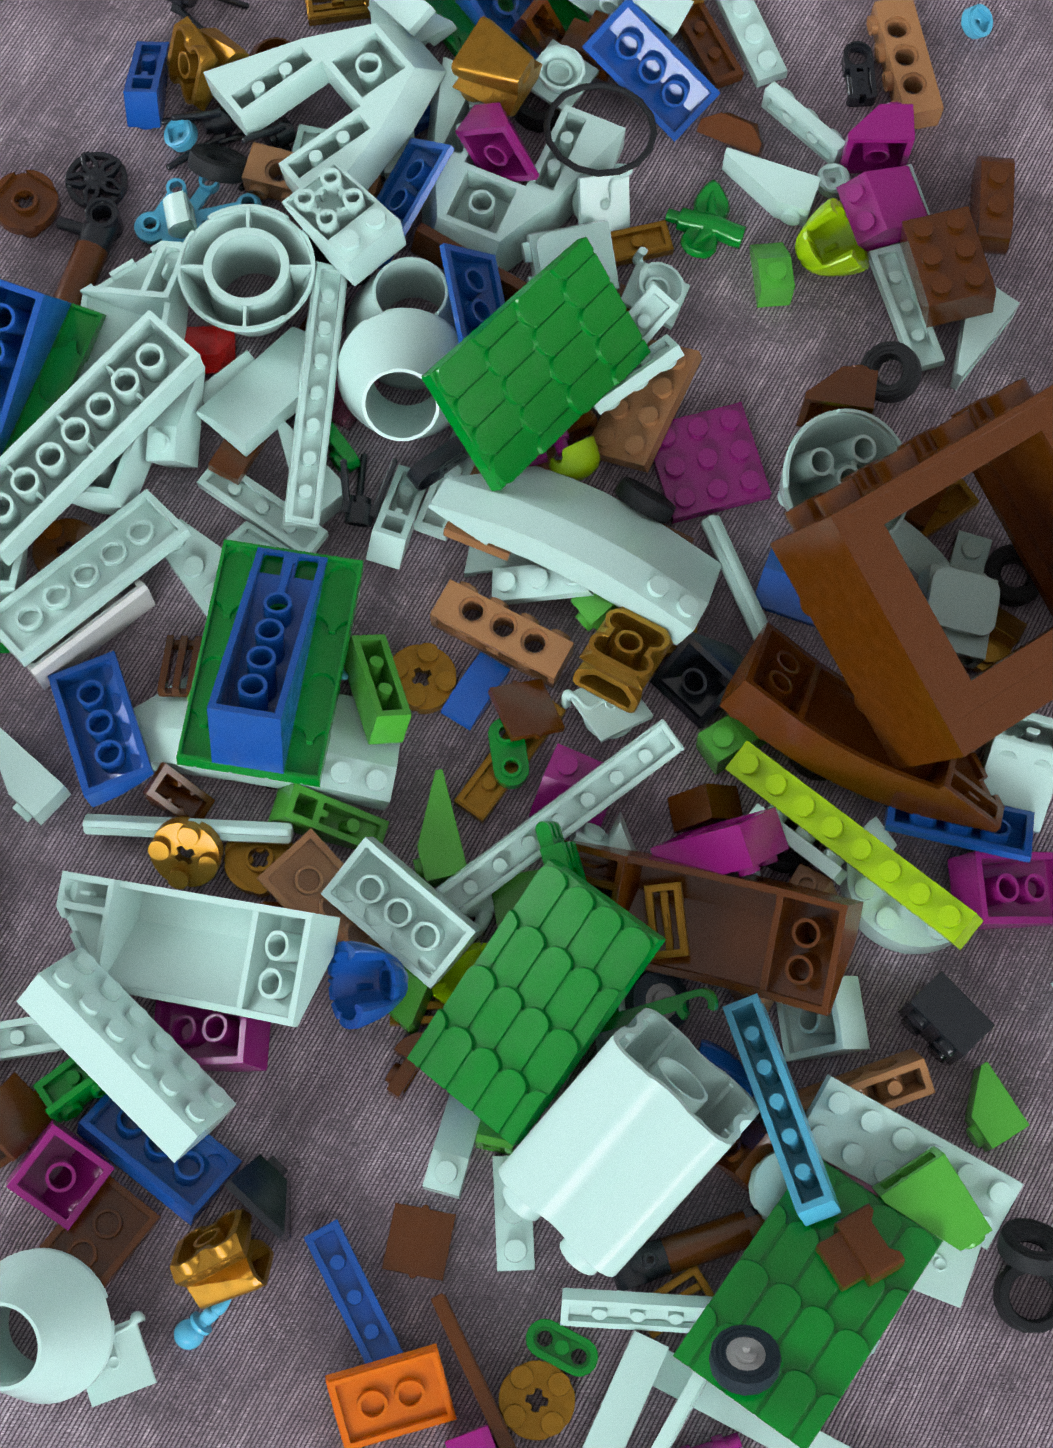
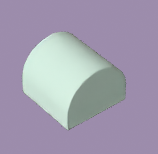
(179, 214)

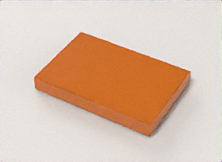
(390, 1397)

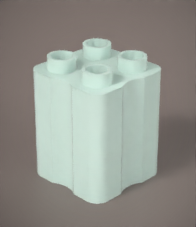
(626, 1143)

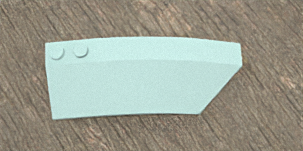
(124, 299)
(587, 541)
(351, 771)
(200, 946)

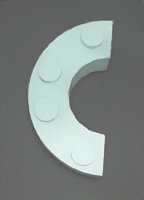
(884, 918)

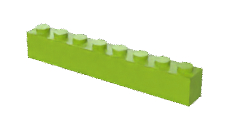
(855, 845)

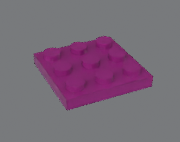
(710, 463)

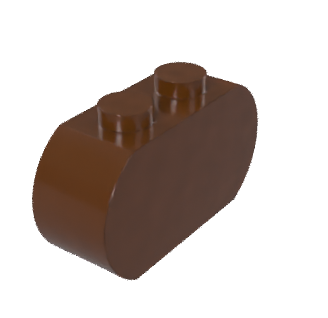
(993, 202)

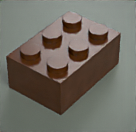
(947, 266)

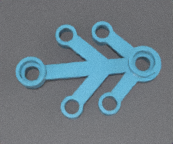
(157, 217)

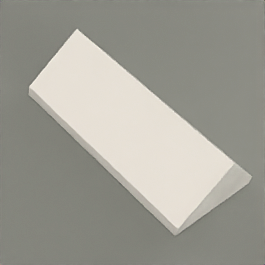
(93, 632)

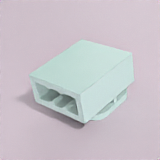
(545, 246)
(964, 607)

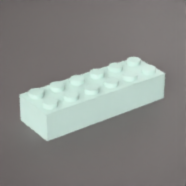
(126, 1053)

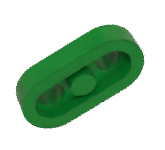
(341, 449)
(506, 752)
(562, 1345)

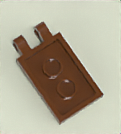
(106, 1230)

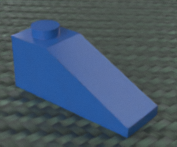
(146, 85)

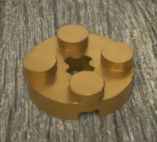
(441, 680)
(239, 864)
(176, 868)
(554, 1386)

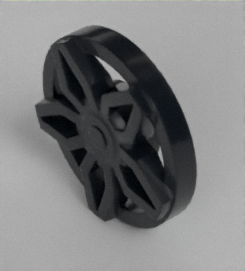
(96, 179)

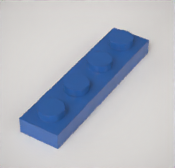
(352, 1293)

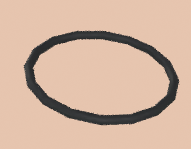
(589, 171)

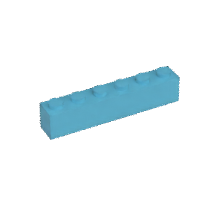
(781, 1110)

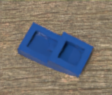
(471, 694)

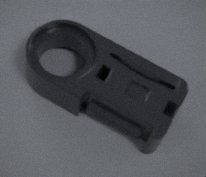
(859, 77)
(437, 463)

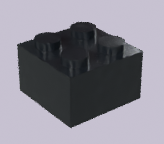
(945, 1019)

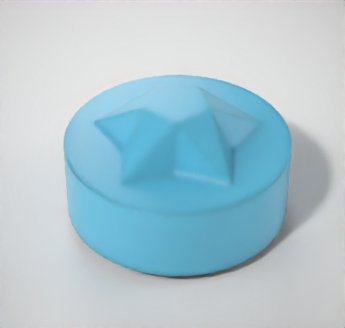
(977, 21)
(180, 135)

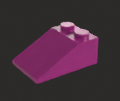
(729, 845)
(1004, 889)
(216, 1038)

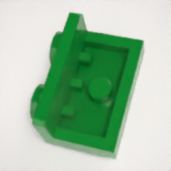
(67, 1091)

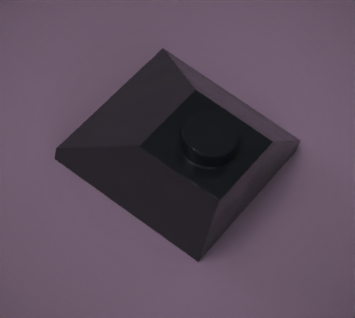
(697, 676)
(265, 1193)

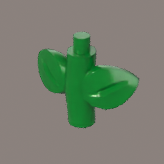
(707, 223)

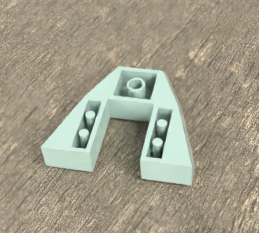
(374, 69)
(494, 212)

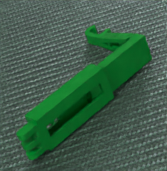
(554, 847)

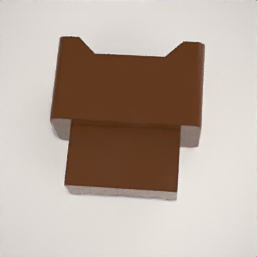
(858, 1251)

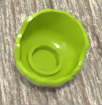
(578, 460)

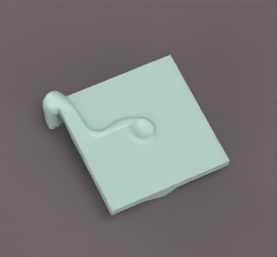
(561, 71)
(603, 199)
(660, 274)
(602, 717)
(948, 1274)
(127, 1365)

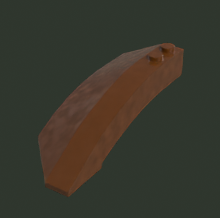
(814, 721)
(740, 930)

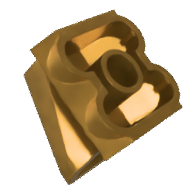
(195, 52)
(494, 68)
(622, 658)
(221, 1260)

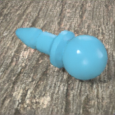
(191, 1331)

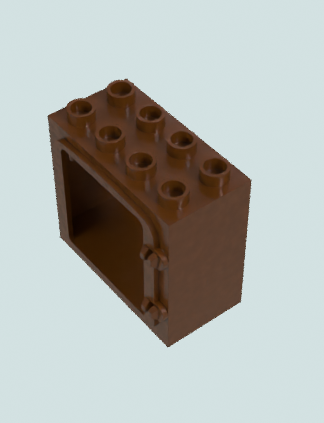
(875, 611)

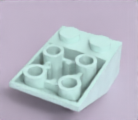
(346, 222)
(1022, 766)

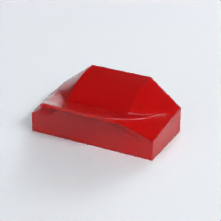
(214, 345)

